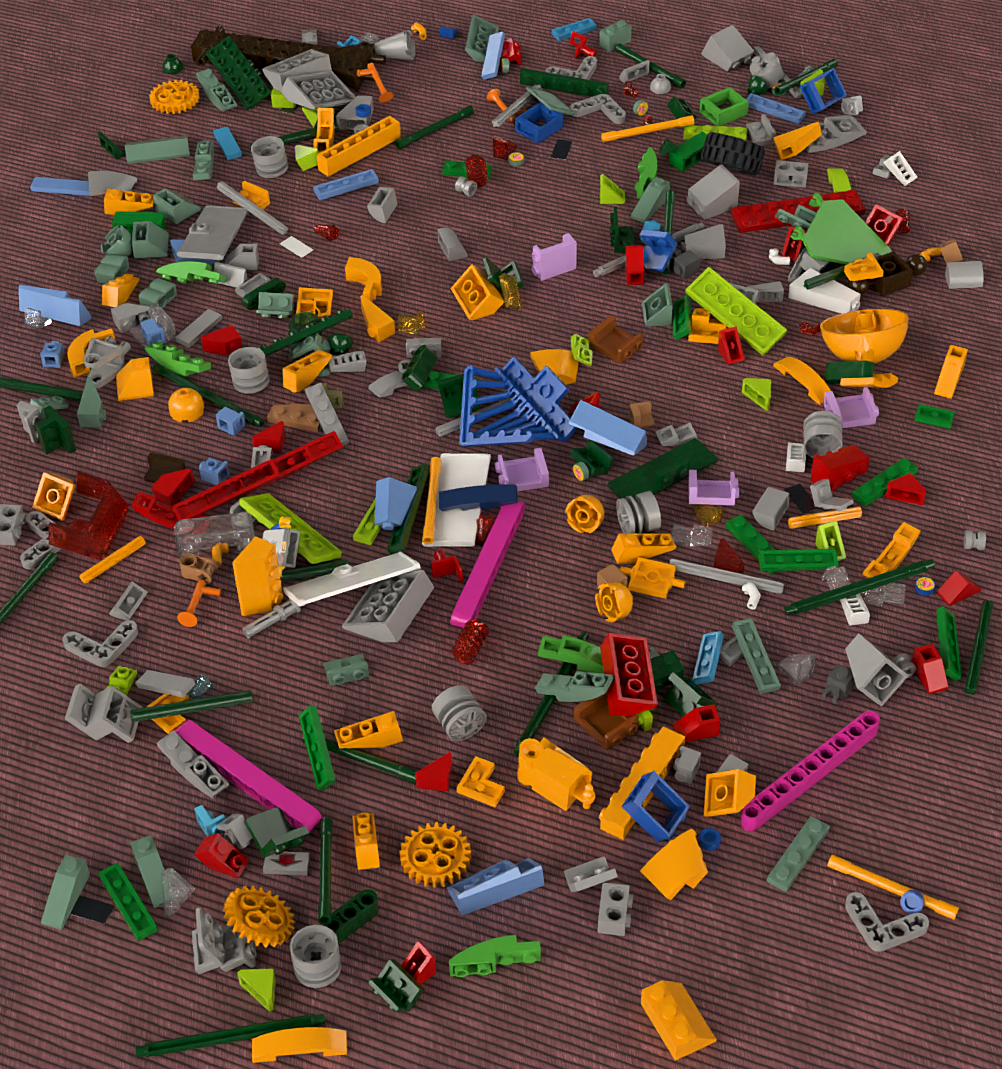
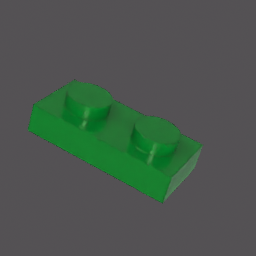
(934, 416)

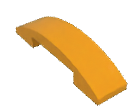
(804, 375)
(895, 552)
(299, 1041)

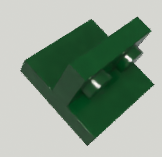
(55, 432)
(686, 695)

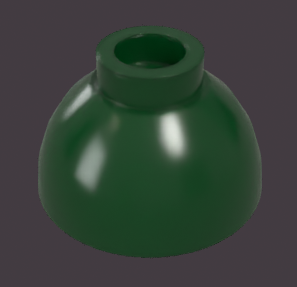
(172, 64)
(756, 85)
(340, 343)

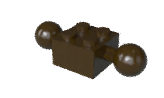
(896, 274)

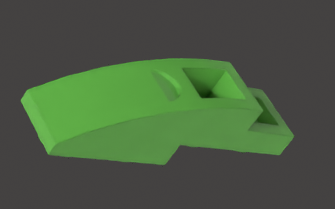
(647, 171)
(189, 271)
(176, 360)
(573, 651)
(485, 955)

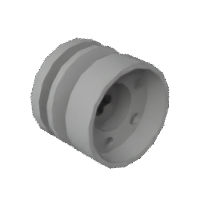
(269, 157)
(248, 370)
(822, 433)
(638, 513)
(459, 713)
(315, 956)

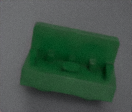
(594, 457)
(663, 667)
(396, 987)

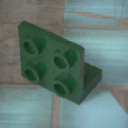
(620, 236)

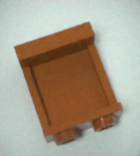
(614, 341)
(604, 728)

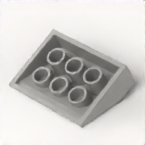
(317, 90)
(389, 606)

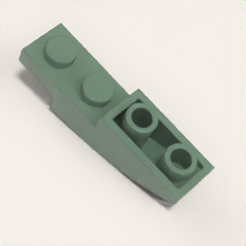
(215, 91)
(204, 161)
(575, 688)

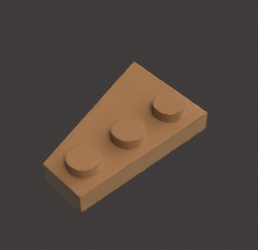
(295, 415)

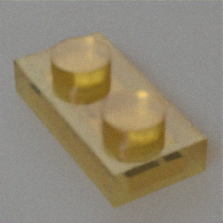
(510, 291)

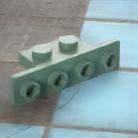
(802, 217)

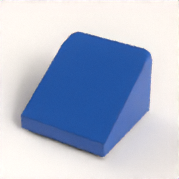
(448, 32)

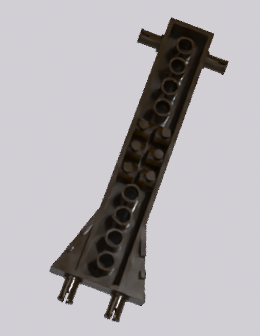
(266, 52)

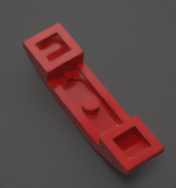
(159, 513)

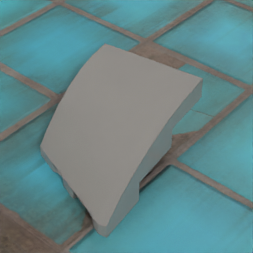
(102, 180)

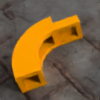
(325, 129)
(366, 273)
(78, 349)

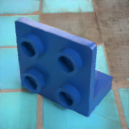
(658, 250)

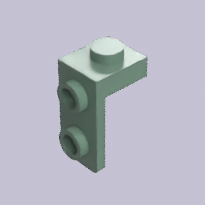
(310, 343)
(55, 402)

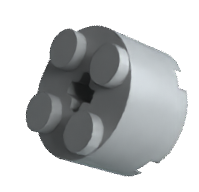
(768, 68)

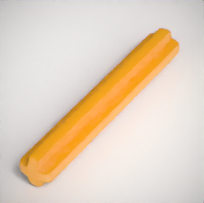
(824, 517)
(112, 559)

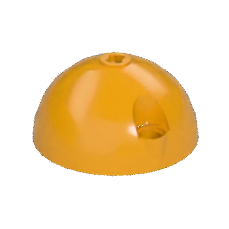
(865, 334)

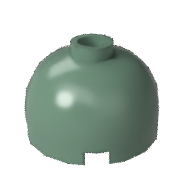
(118, 242)

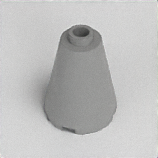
(397, 46)

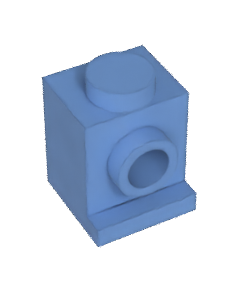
(152, 332)
(55, 350)
(230, 421)
(214, 471)

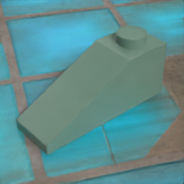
(651, 199)
(90, 409)
(150, 868)
(65, 891)

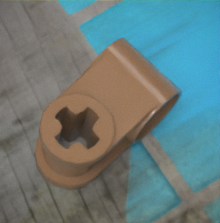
(197, 567)

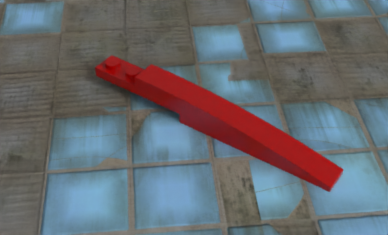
(257, 477)

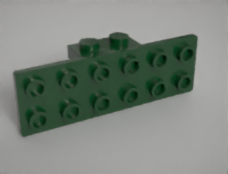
(238, 73)
(664, 470)

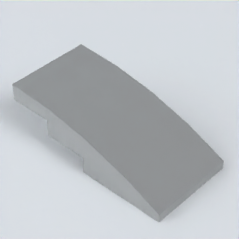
(836, 132)

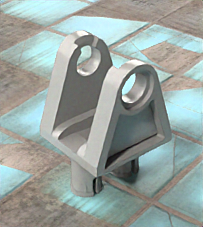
(107, 359)

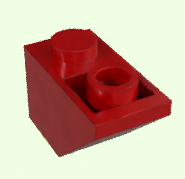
(634, 265)
(930, 668)
(699, 724)
(221, 856)

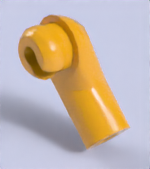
(422, 31)
(930, 252)
(218, 550)

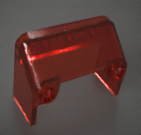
(94, 536)

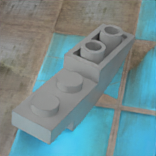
(191, 766)

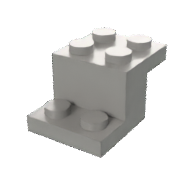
(102, 713)

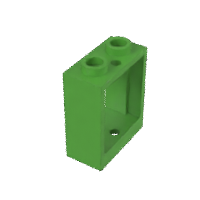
(719, 117)

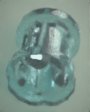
(200, 687)

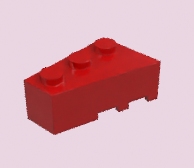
(839, 466)

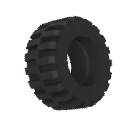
(733, 153)

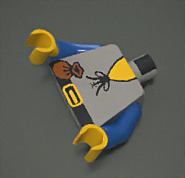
(285, 541)

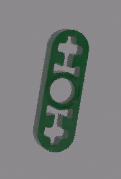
(251, 299)

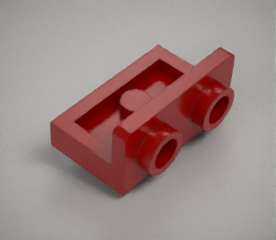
(511, 51)

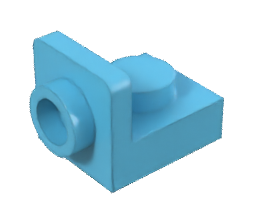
(207, 821)

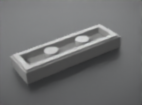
(198, 328)
(165, 683)

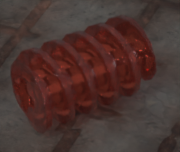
(476, 170)
(470, 641)

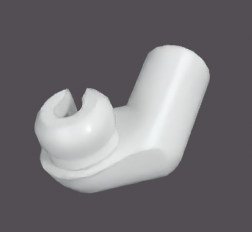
(777, 259)
(751, 589)

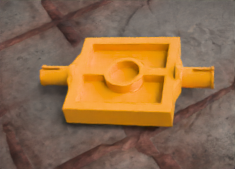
(652, 577)

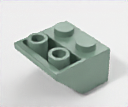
(174, 205)
(149, 240)

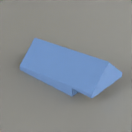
(53, 304)
(608, 429)
(496, 884)

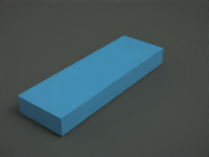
(580, 27)
(227, 143)
(708, 657)

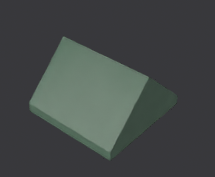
(658, 307)

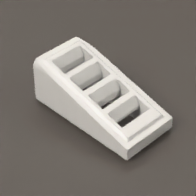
(890, 164)
(795, 457)
(857, 617)

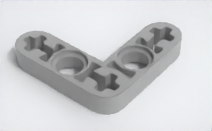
(584, 71)
(600, 102)
(33, 556)
(104, 649)
(883, 931)

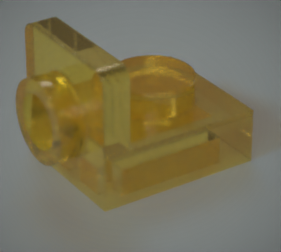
(411, 324)
(708, 514)

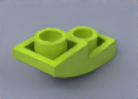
(838, 179)
(581, 350)
(122, 679)

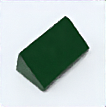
(680, 108)
(667, 146)
(110, 147)

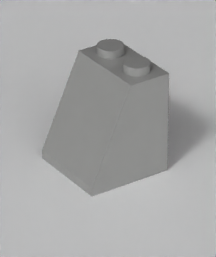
(728, 49)
(714, 193)
(873, 670)

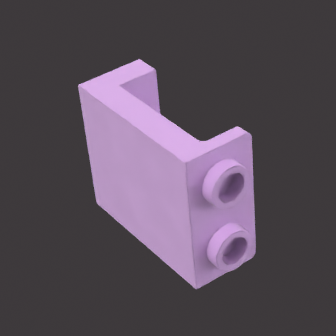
(555, 259)
(853, 410)
(524, 472)
(712, 491)

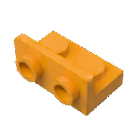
(255, 194)

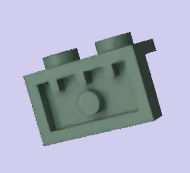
(275, 304)
(346, 669)

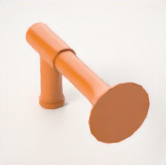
(385, 95)
(494, 95)
(188, 618)

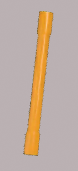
(680, 122)
(429, 529)
(846, 867)

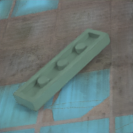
(756, 656)
(798, 854)

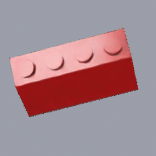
(633, 681)

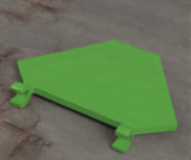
(838, 233)

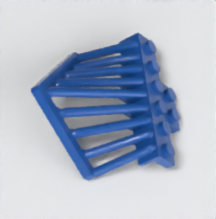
(534, 396)

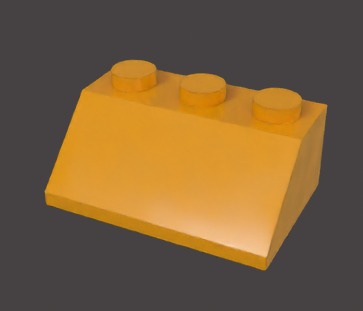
(476, 293)
(676, 1018)

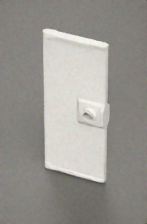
(459, 471)
(348, 578)

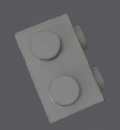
(207, 943)

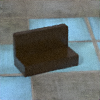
(162, 465)

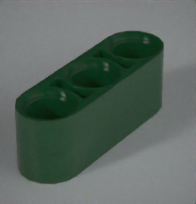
(419, 368)
(851, 369)
(357, 908)

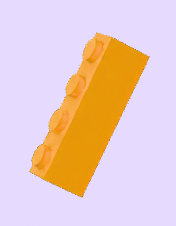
(257, 577)

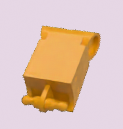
(554, 775)

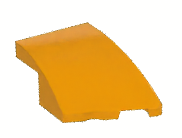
(315, 301)
(705, 327)
(559, 361)
(877, 381)
(676, 865)

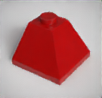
(884, 223)

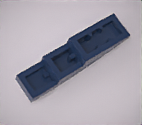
(478, 496)

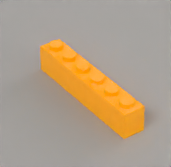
(358, 146)
(657, 757)

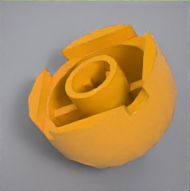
(186, 405)
(585, 513)
(614, 601)

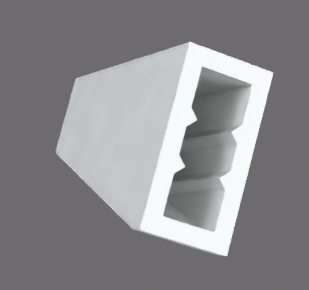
(829, 296)

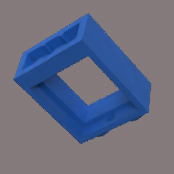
(812, 95)
(525, 123)
(678, 807)

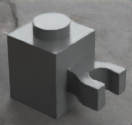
(686, 263)
(839, 683)

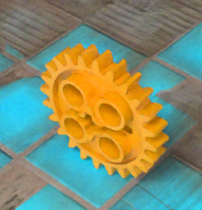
(174, 96)
(435, 854)
(259, 916)

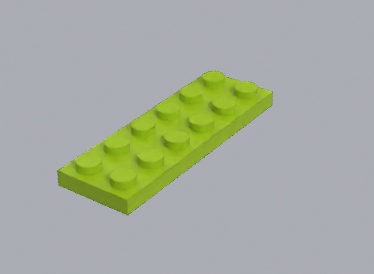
(737, 310)
(311, 543)

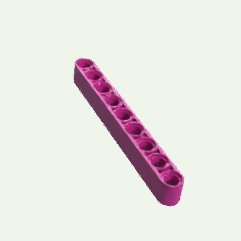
(487, 564)
(809, 771)
(249, 777)

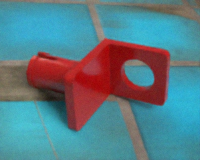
(581, 47)
(446, 565)

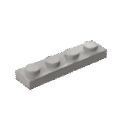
(325, 412)

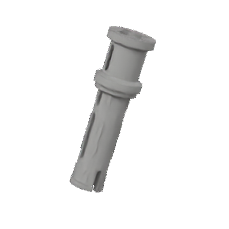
(279, 613)

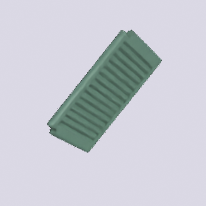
(550, 101)

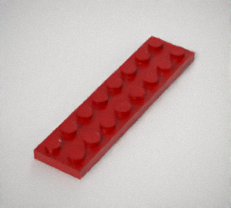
(763, 217)

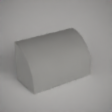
(382, 204)
(451, 244)
(964, 274)
(771, 508)

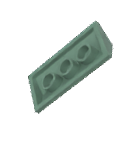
(478, 38)
(157, 149)

